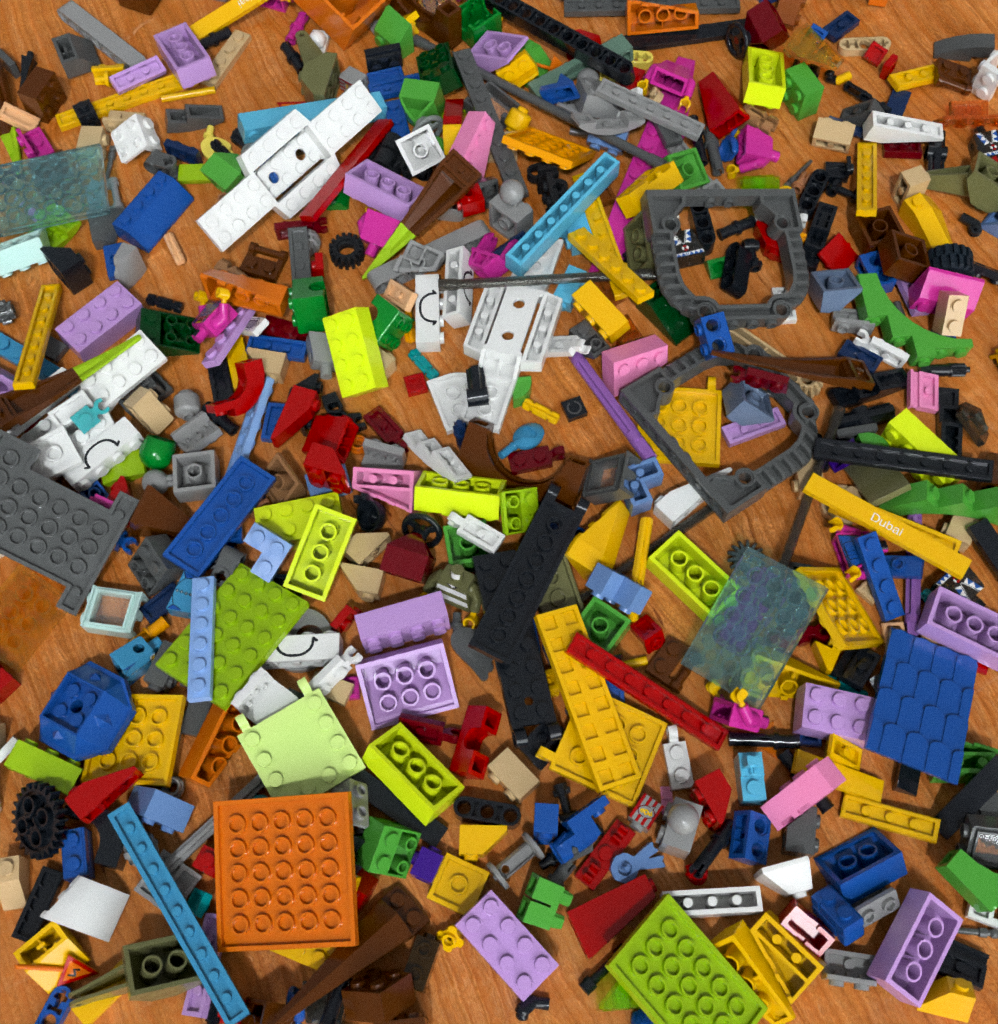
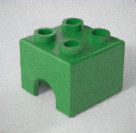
(477, 20)
(308, 304)
(390, 323)

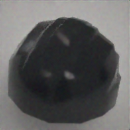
(370, 513)

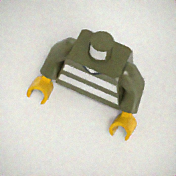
(457, 588)

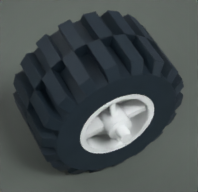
(952, 258)

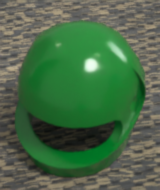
(156, 452)

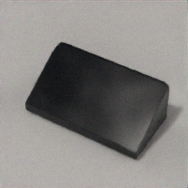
(906, 780)

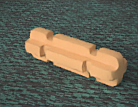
(174, 248)

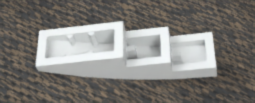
(436, 457)

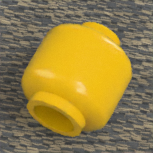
(517, 118)

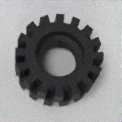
(346, 242)

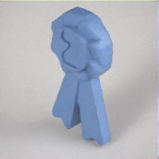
(626, 867)

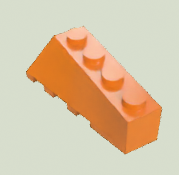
(658, 18)
(247, 292)
(212, 746)

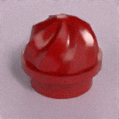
(693, 880)

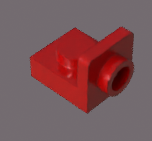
(317, 266)
(344, 619)
(648, 633)

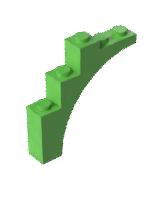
(900, 331)
(948, 500)
(970, 880)

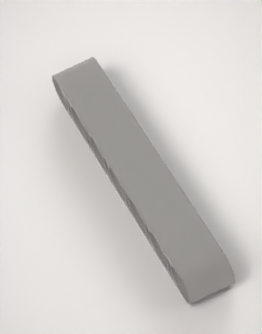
(99, 34)
(467, 236)

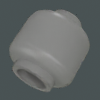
(186, 404)

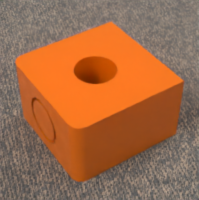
(343, 18)

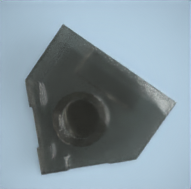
(973, 422)

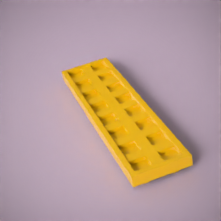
(587, 703)

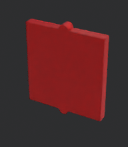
(837, 253)

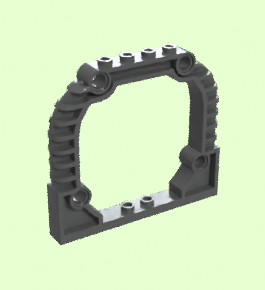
(774, 206)
(722, 492)

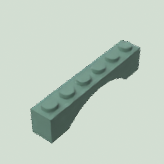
(571, 69)

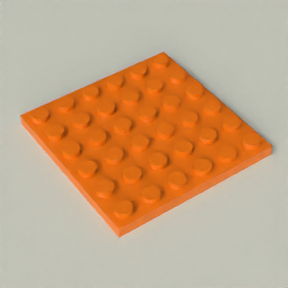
(285, 873)

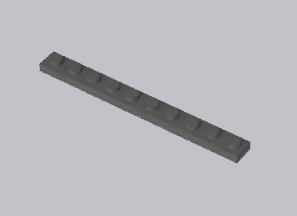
(589, 8)
(481, 101)

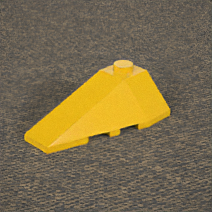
(925, 220)
(599, 541)
(797, 674)
(745, 956)

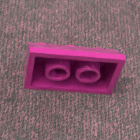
(925, 290)

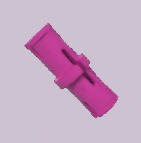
(296, 26)

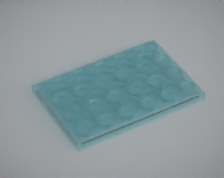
(52, 190)
(754, 626)

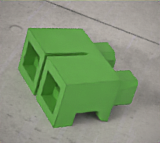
(543, 914)

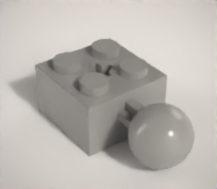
(587, 83)
(508, 212)
(192, 477)
(680, 827)

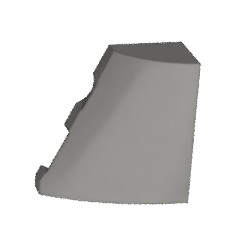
(419, 259)
(128, 265)

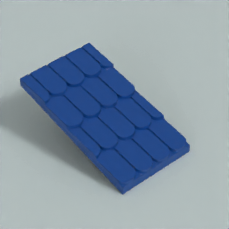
(922, 706)

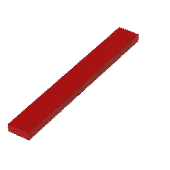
(336, 181)
(646, 691)

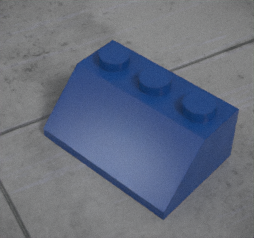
(862, 865)

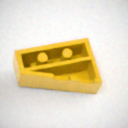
(657, 178)
(600, 312)
(788, 957)

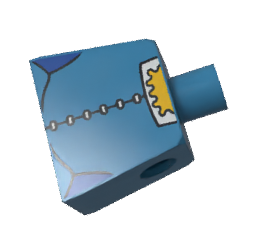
(181, 598)
(135, 658)

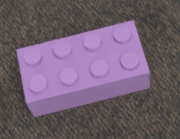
(184, 55)
(381, 189)
(100, 322)
(403, 622)
(961, 626)
(830, 711)
(506, 945)
(915, 947)

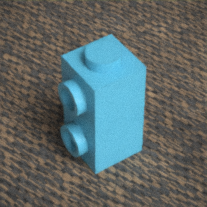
(566, 290)

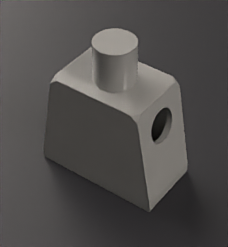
(319, 354)

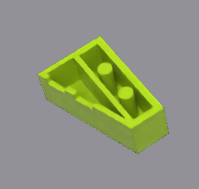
(43, 765)

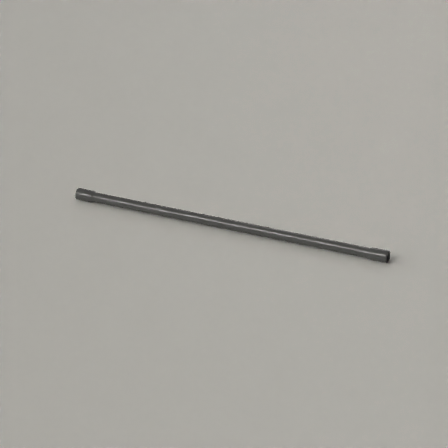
(650, 158)

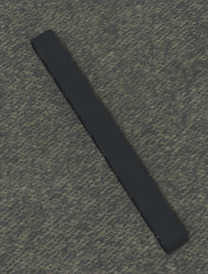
(565, 39)

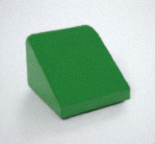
(341, 202)
(714, 267)

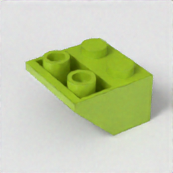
(518, 509)

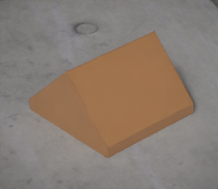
(287, 484)

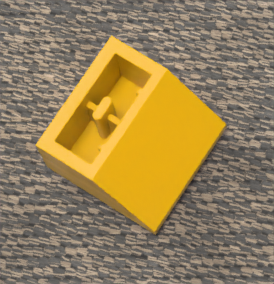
(50, 948)

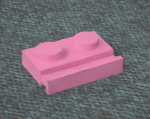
(923, 391)

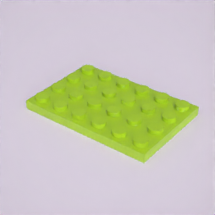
(249, 626)
(680, 974)

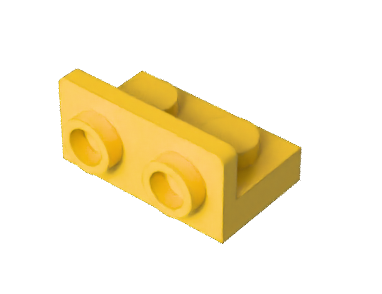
(519, 69)

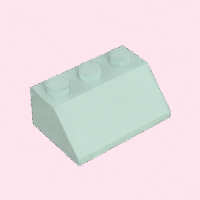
(22, 252)

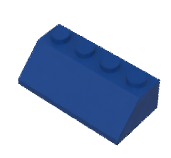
(152, 212)

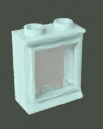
(112, 612)

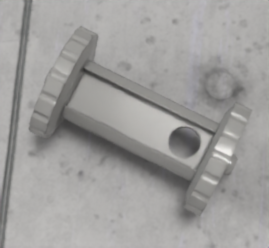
(516, 860)

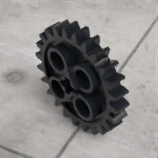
(40, 820)

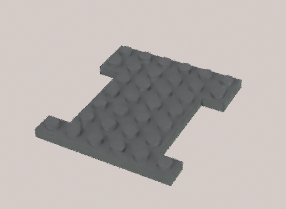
(54, 526)

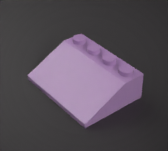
(407, 682)

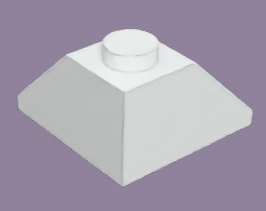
(420, 150)
(787, 878)

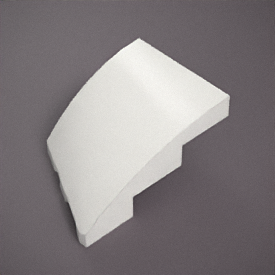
(88, 908)

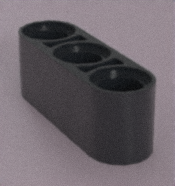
(813, 192)
(701, 224)
(736, 270)
(477, 805)

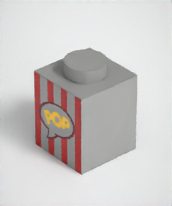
(350, 76)
(644, 814)

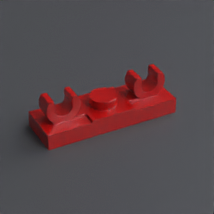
(599, 860)

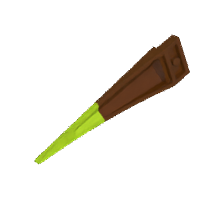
(7, 132)
(445, 188)
(24, 404)

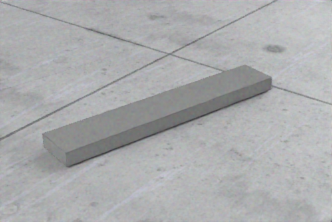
(650, 109)

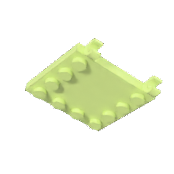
(300, 747)

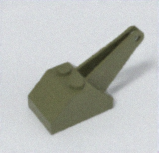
(320, 70)
(975, 181)
(637, 248)
(151, 971)

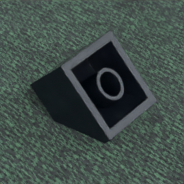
(68, 267)

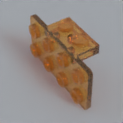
(968, 113)

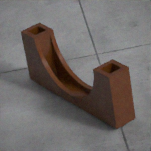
(441, 26)
(481, 460)

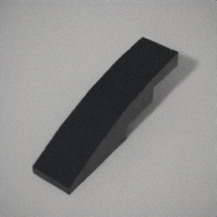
(818, 234)
(885, 384)
(947, 424)
(969, 798)

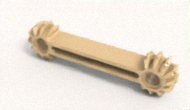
(746, 338)

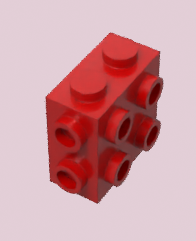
(333, 432)

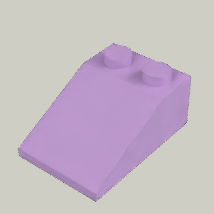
(497, 49)

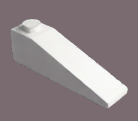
(892, 128)
(679, 503)

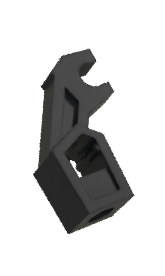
(332, 401)

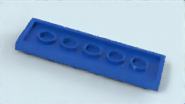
(219, 517)

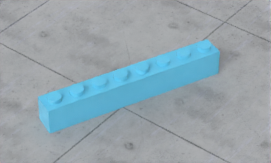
(256, 123)
(562, 214)

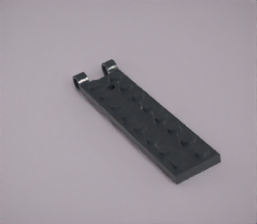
(527, 578)
(526, 672)

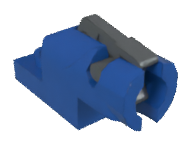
(580, 832)

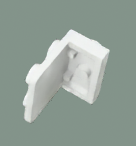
(986, 80)
(134, 137)
(262, 697)

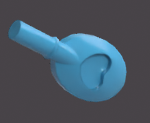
(524, 438)

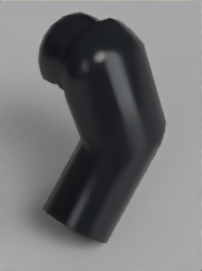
(973, 225)
(533, 1002)

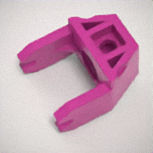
(486, 263)

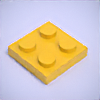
(458, 884)

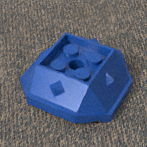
(87, 713)

